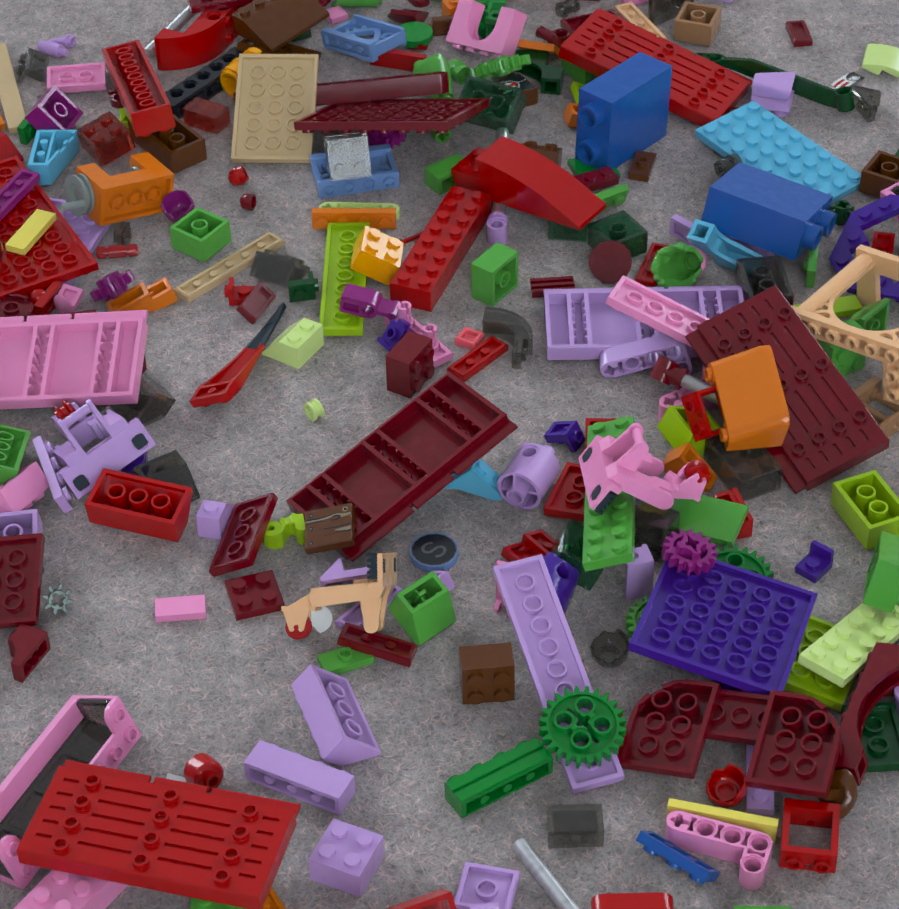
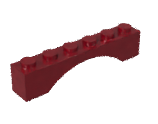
(874, 682)

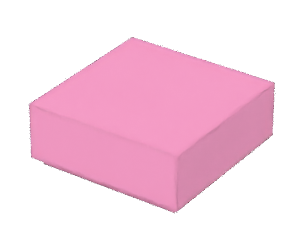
(337, 15)

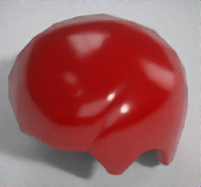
(727, 786)

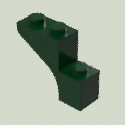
(548, 76)

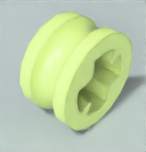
(314, 409)

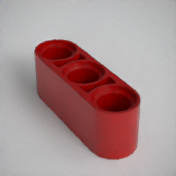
(650, 900)

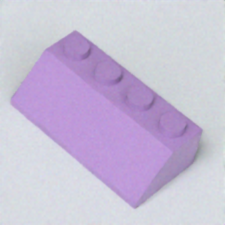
(334, 717)

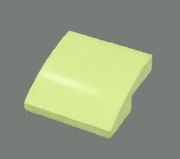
(881, 57)

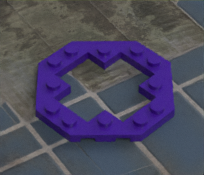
(853, 236)

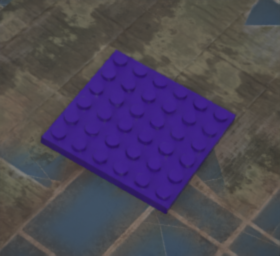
(725, 625)

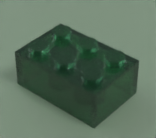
(504, 103)

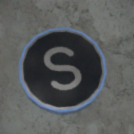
(434, 552)

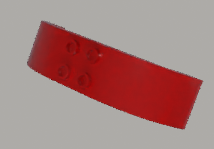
(199, 43)

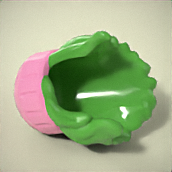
(678, 265)

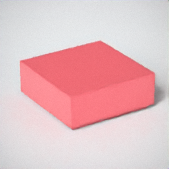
(469, 338)

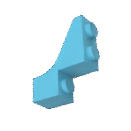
(713, 242)
(477, 480)

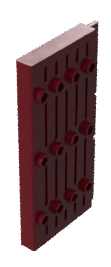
(828, 421)
(407, 460)

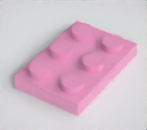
(77, 77)

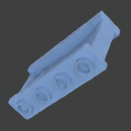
(346, 38)
(382, 176)

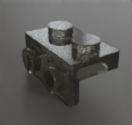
(33, 65)

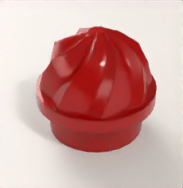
(238, 176)

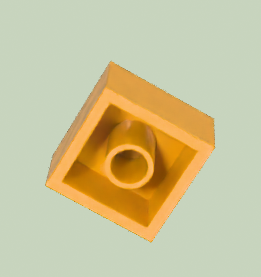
(377, 255)

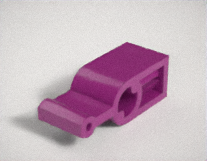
(367, 303)

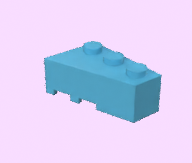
(52, 153)

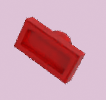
(44, 299)

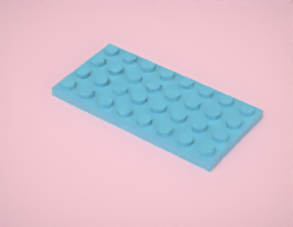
(779, 149)

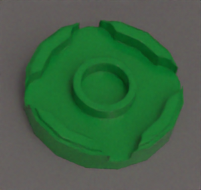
(417, 33)

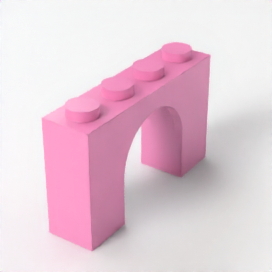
(501, 41)

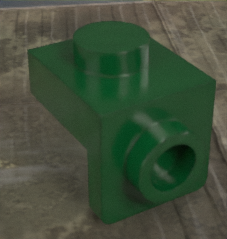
(303, 289)

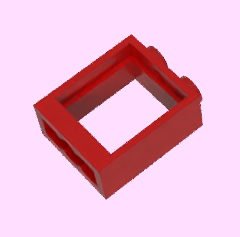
(697, 415)
(814, 815)

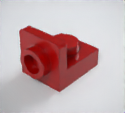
(236, 293)

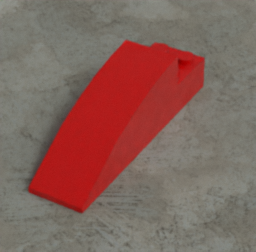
(528, 183)

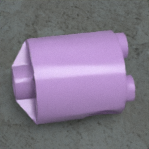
(528, 475)

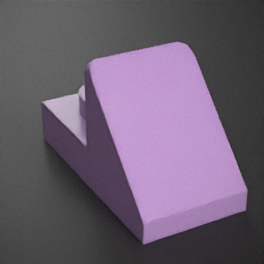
(338, 576)

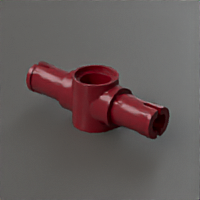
(553, 37)

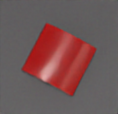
(532, 544)

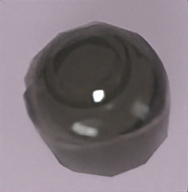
(610, 648)

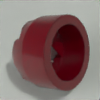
(248, 201)

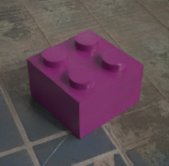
(54, 111)

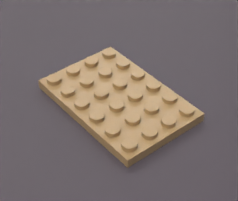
(269, 99)

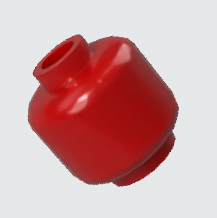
(204, 771)

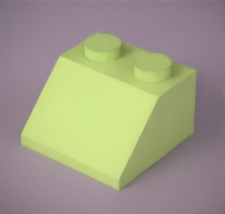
(296, 343)

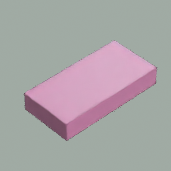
(180, 608)

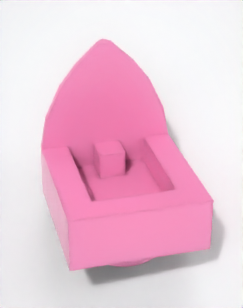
(68, 299)

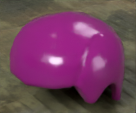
(177, 205)

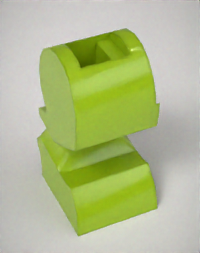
(279, 532)

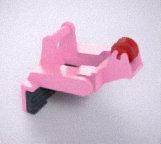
(621, 465)

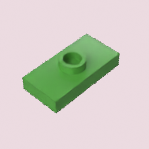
(810, 267)
(343, 660)

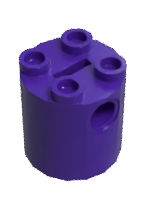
(563, 578)

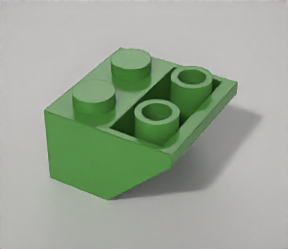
(423, 608)

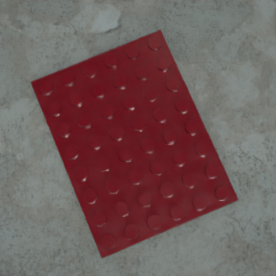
(393, 114)

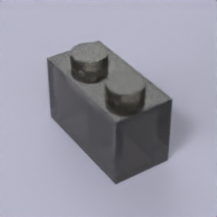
(574, 825)

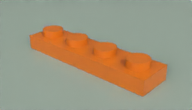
(378, 217)

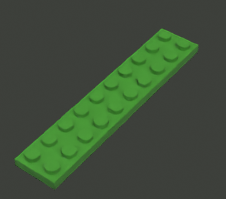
(609, 536)

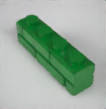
(498, 777)

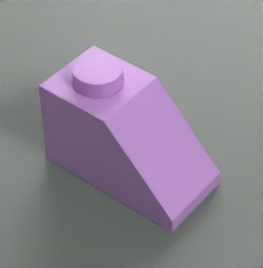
(213, 518)

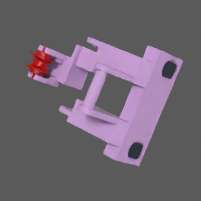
(121, 447)

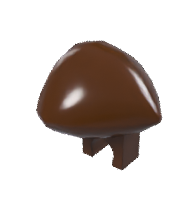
(842, 791)

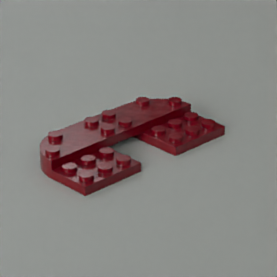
(791, 734)

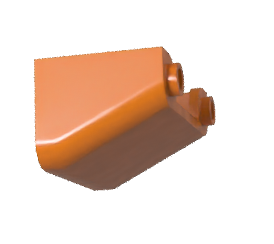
(750, 399)

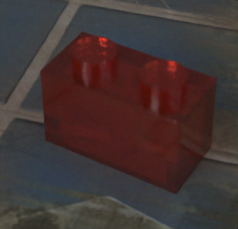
(206, 115)

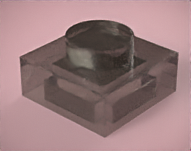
(123, 235)

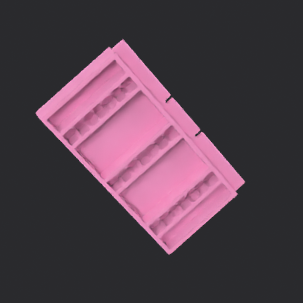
(72, 359)

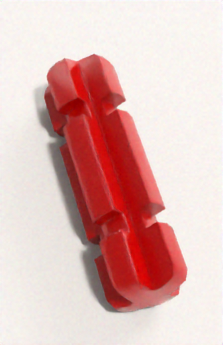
(117, 251)

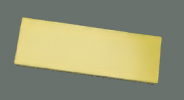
(30, 232)

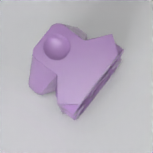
(774, 91)

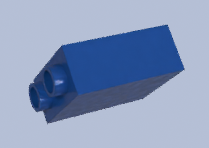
(623, 111)
(769, 211)

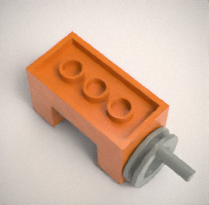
(118, 196)

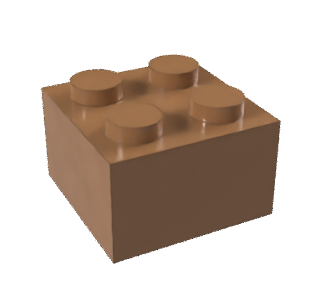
(697, 23)

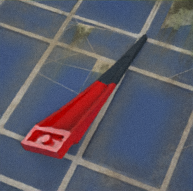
(231, 378)

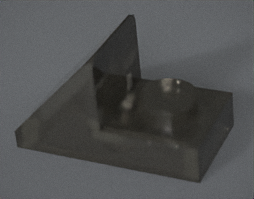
(866, 101)

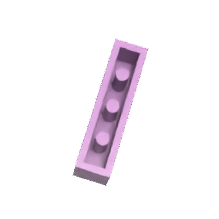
(300, 777)

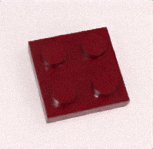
(254, 595)

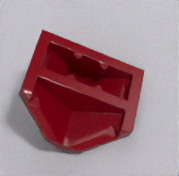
(407, 15)

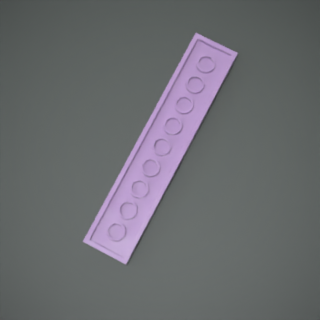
(549, 652)

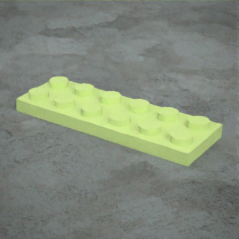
(845, 647)

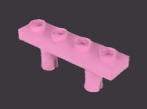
(441, 352)

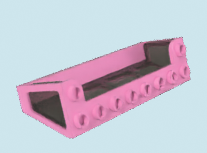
(84, 731)

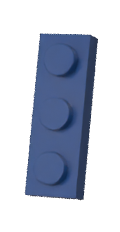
(677, 857)

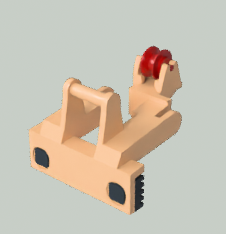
(370, 592)

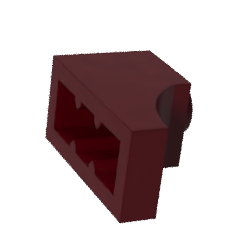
(28, 648)

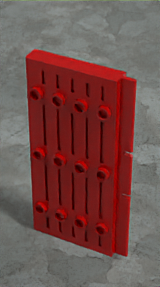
(699, 87)
(160, 834)

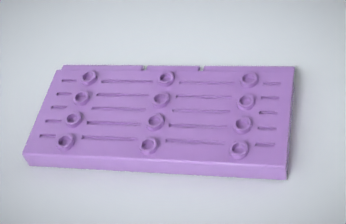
(583, 325)

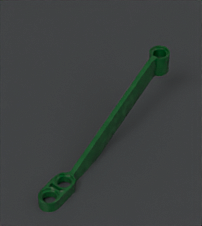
(839, 98)

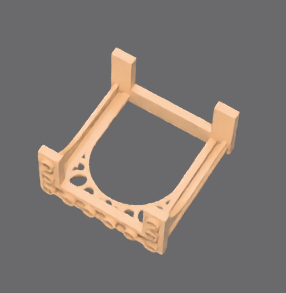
(866, 272)

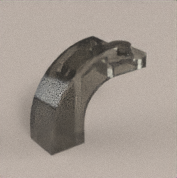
(511, 328)

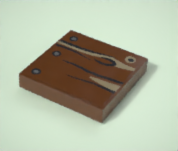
(329, 528)

